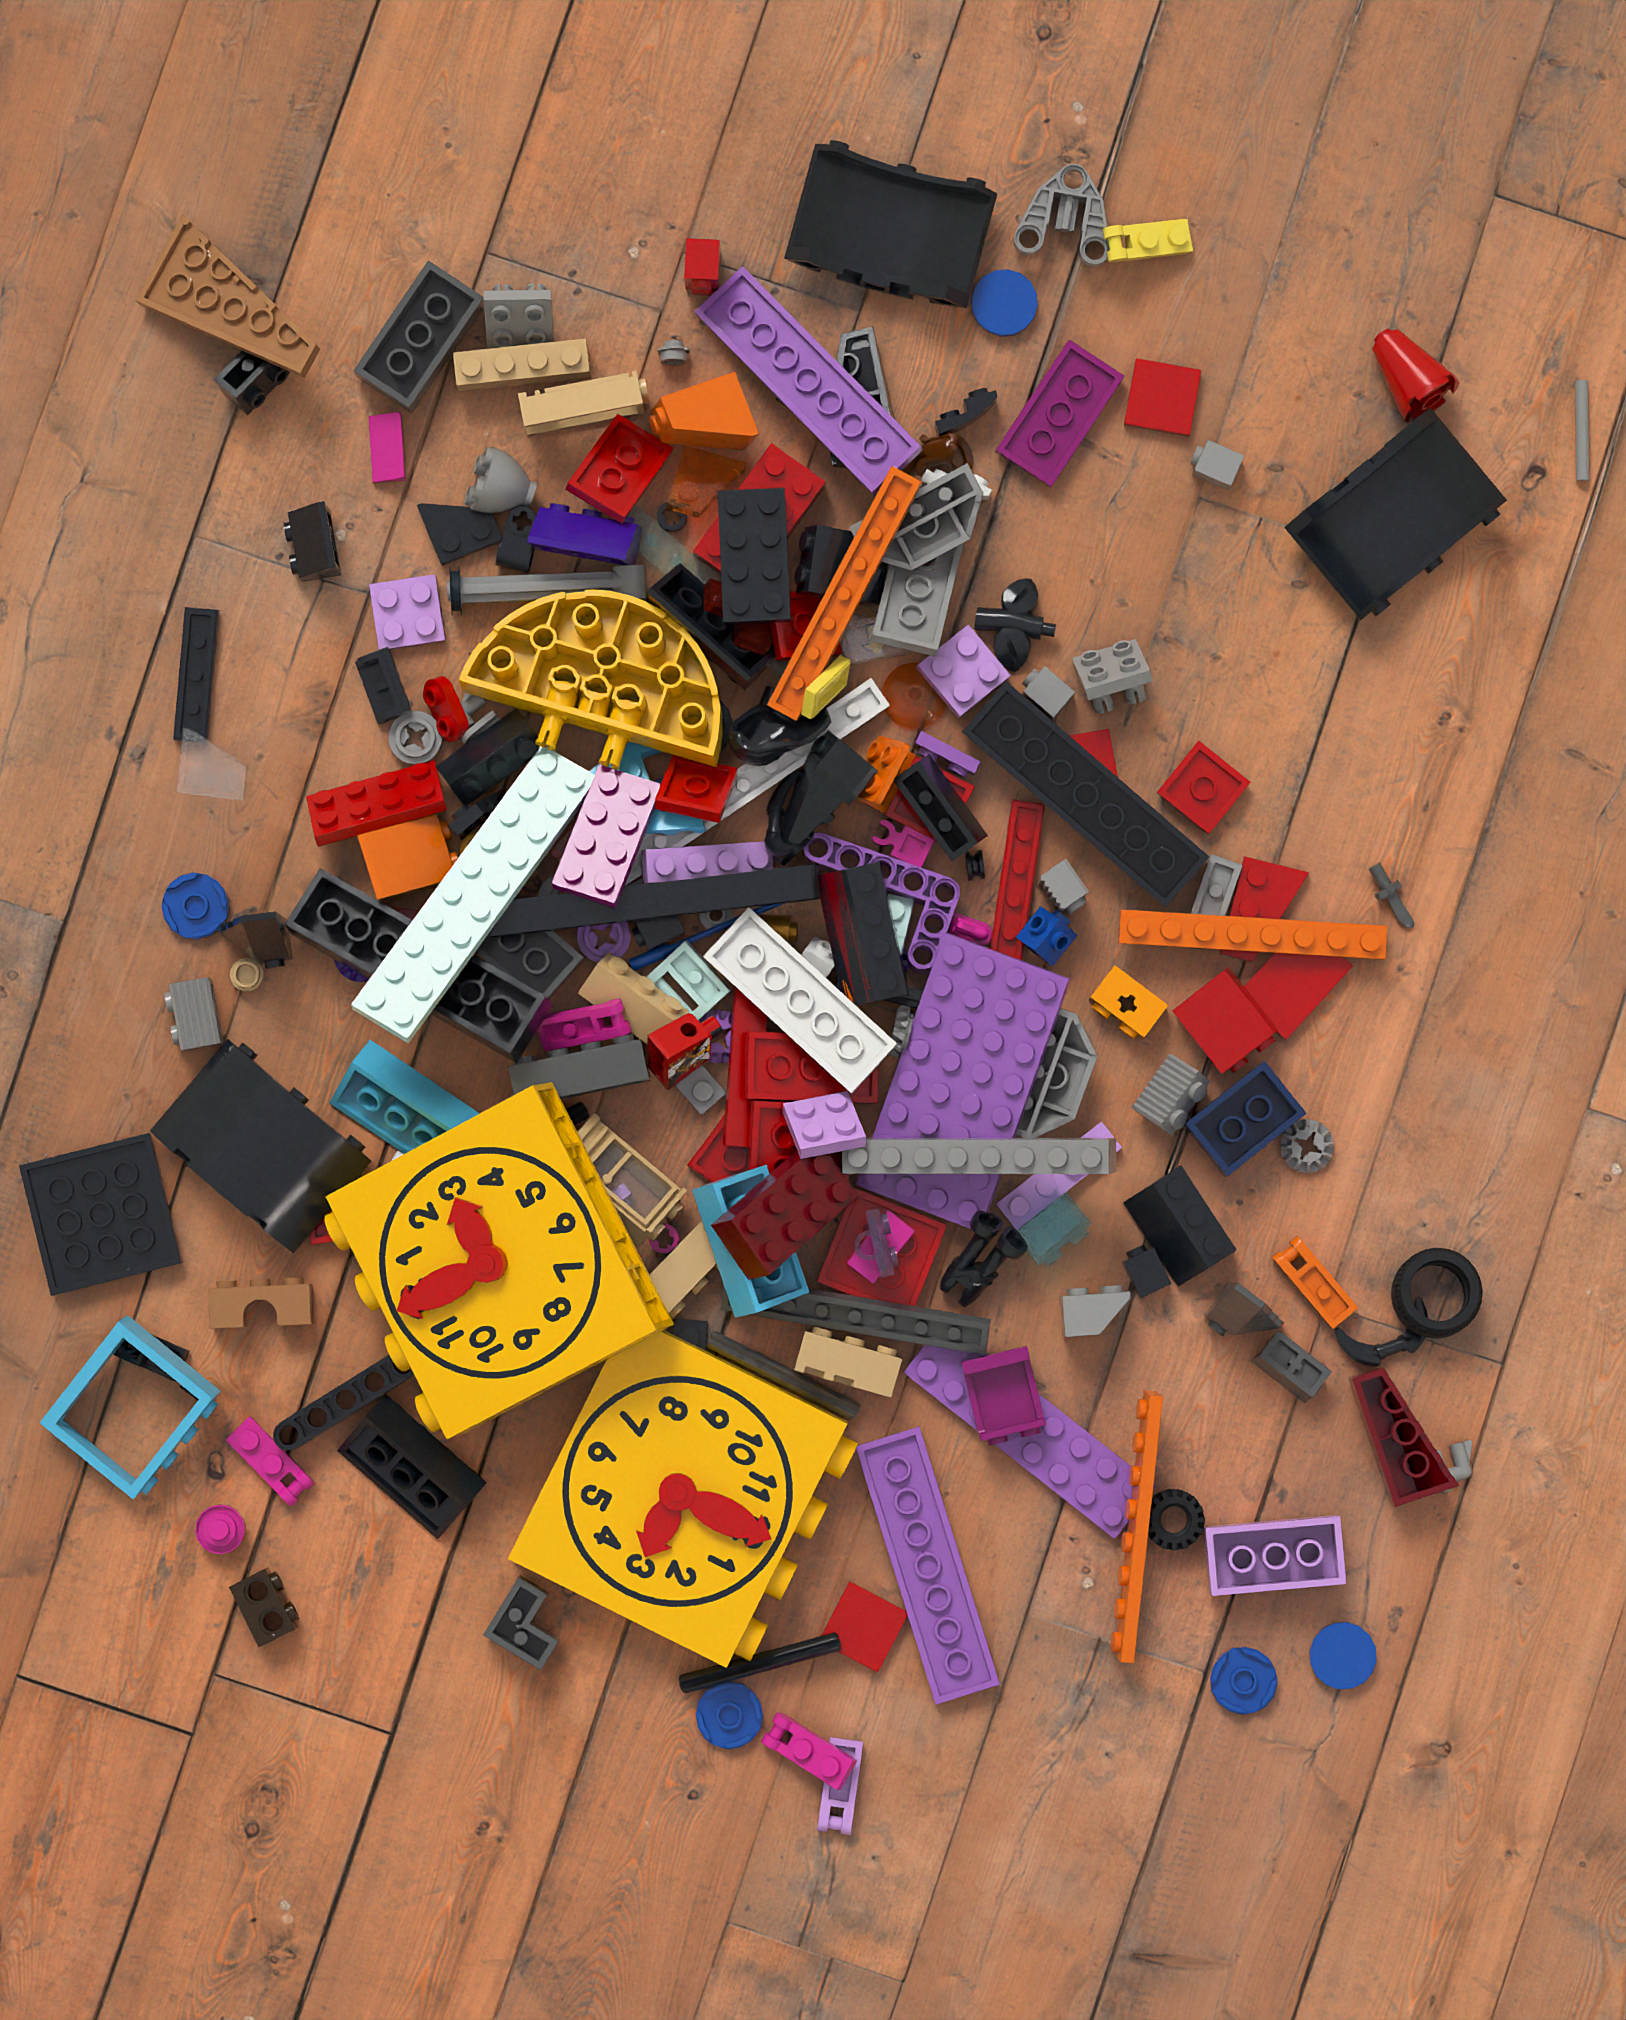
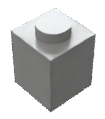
(1216, 464)
(1047, 692)

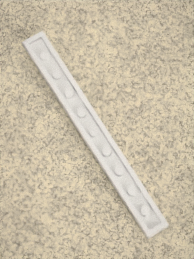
(751, 780)

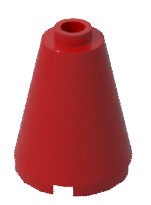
(1412, 374)

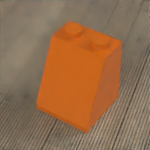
(705, 416)
(407, 857)

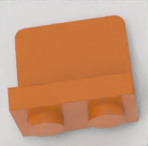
(890, 759)

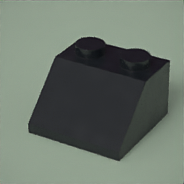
(312, 542)

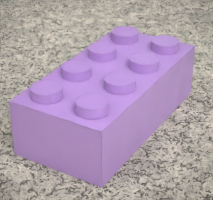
(1274, 1555)

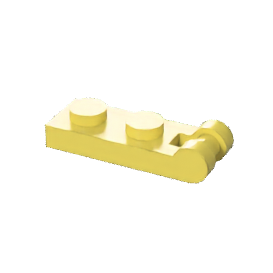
(1148, 240)

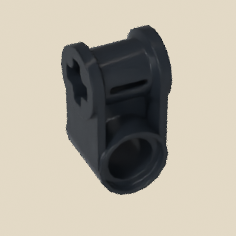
(513, 548)

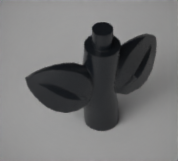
(1014, 623)

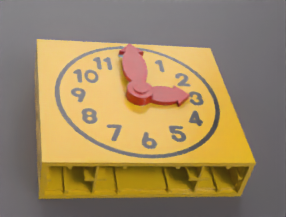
(496, 1261)
(683, 1495)

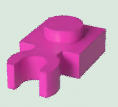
(908, 845)

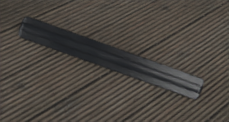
(760, 1662)

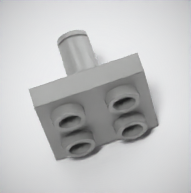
(518, 316)
(1112, 671)

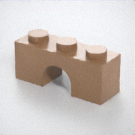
(230, 1303)

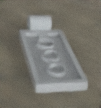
(917, 604)

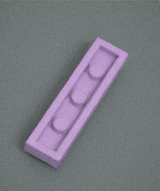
(704, 861)
(1043, 1189)

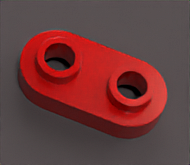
(445, 708)

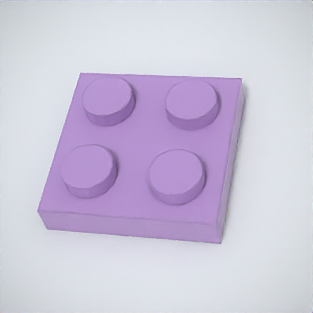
(407, 612)
(963, 671)
(824, 1125)

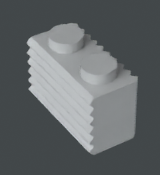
(1064, 887)
(194, 1014)
(1171, 1094)

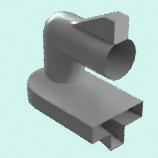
(470, 705)
(1461, 1456)

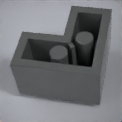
(514, 1627)

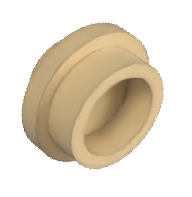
(246, 974)

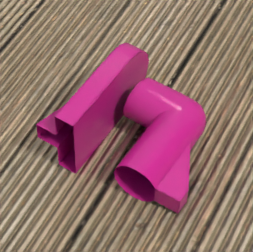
(970, 929)

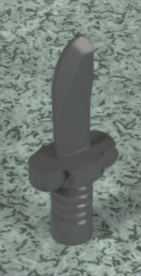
(1388, 890)

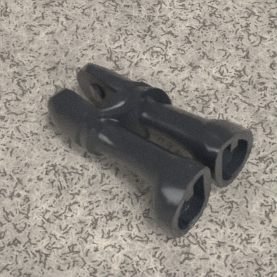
(980, 1275)

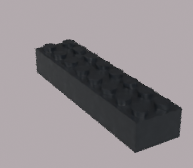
(1085, 794)
(363, 932)

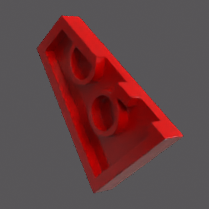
(1263, 892)

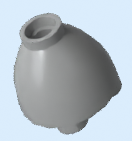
(499, 483)

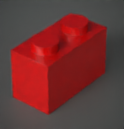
(702, 266)

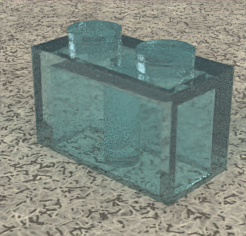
(1054, 1228)

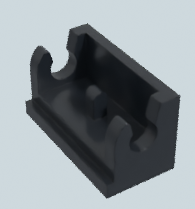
(383, 685)

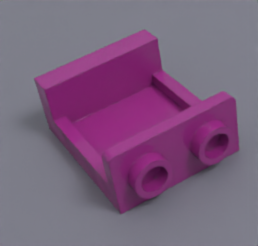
(1003, 1395)

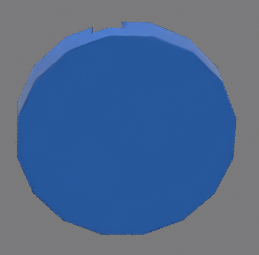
(1004, 303)
(195, 906)
(1342, 1655)
(1243, 1680)
(729, 1715)

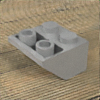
(1090, 1313)

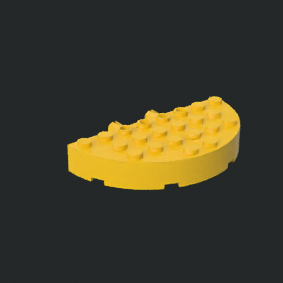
(605, 668)

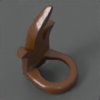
(940, 450)

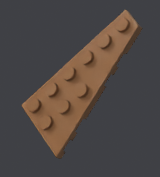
(211, 295)

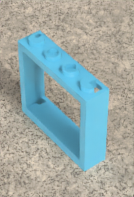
(168, 1361)

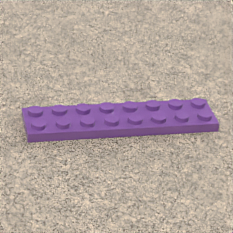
(807, 380)
(1059, 1456)
(927, 1565)

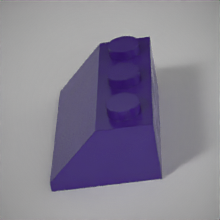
(585, 535)

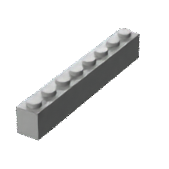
(982, 1156)

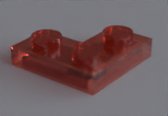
(748, 636)

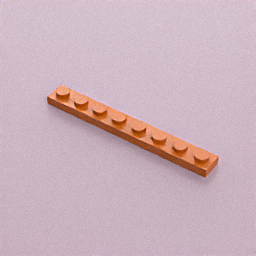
(845, 591)
(1252, 934)
(1138, 1512)

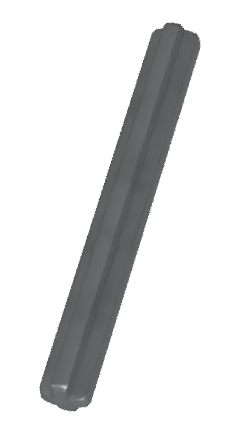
(783, 1375)

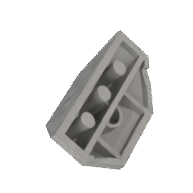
(936, 521)
(1060, 1078)

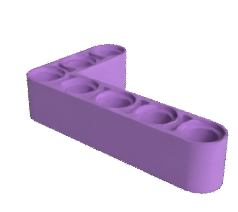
(898, 872)

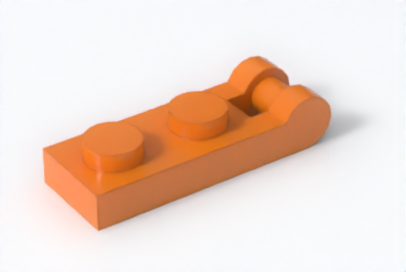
(1315, 1283)

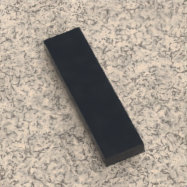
(196, 671)

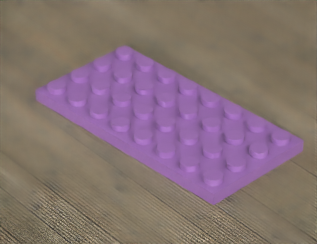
(967, 1068)

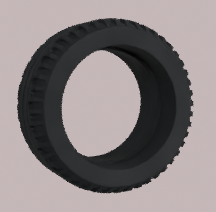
(1463, 1271)

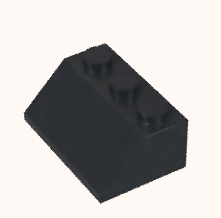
(1179, 1226)

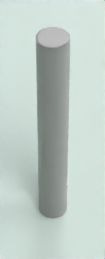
(1582, 430)

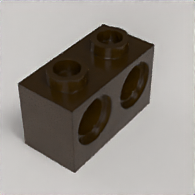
(255, 1610)

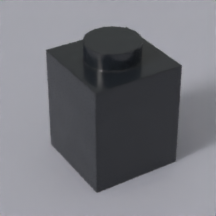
(1145, 1270)

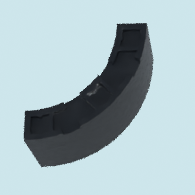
(886, 230)
(1396, 514)
(260, 1145)

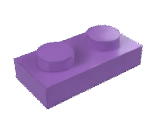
(958, 761)

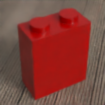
(1226, 1021)

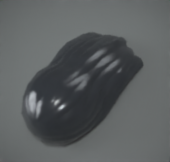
(767, 734)

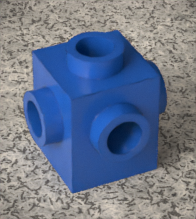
(1047, 935)

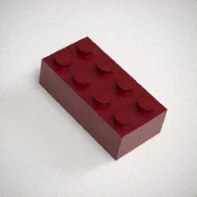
(783, 1213)

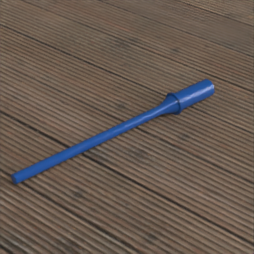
(663, 951)

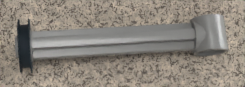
(519, 588)

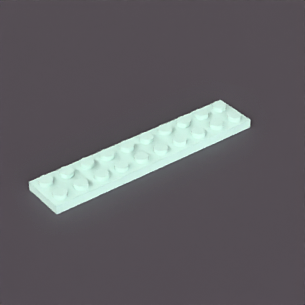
(474, 894)

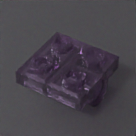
(877, 1228)

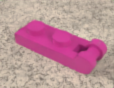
(583, 1025)
(269, 1460)
(810, 1751)

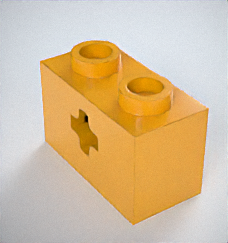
(1147, 1005)

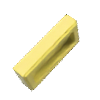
(825, 687)

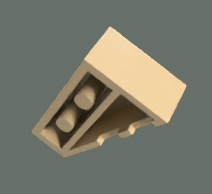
(848, 1362)

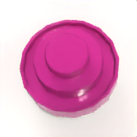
(220, 1529)

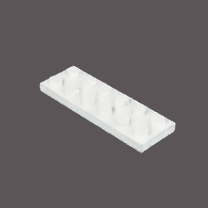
(800, 1000)

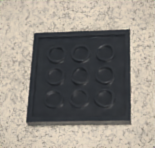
(100, 1214)

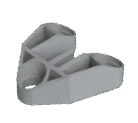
(1039, 210)

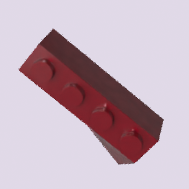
(1400, 1446)

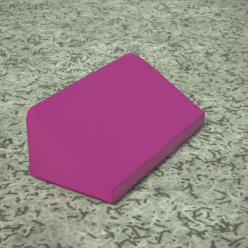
(387, 447)

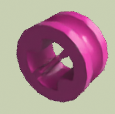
(673, 1233)

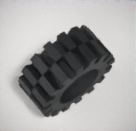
(1194, 1524)

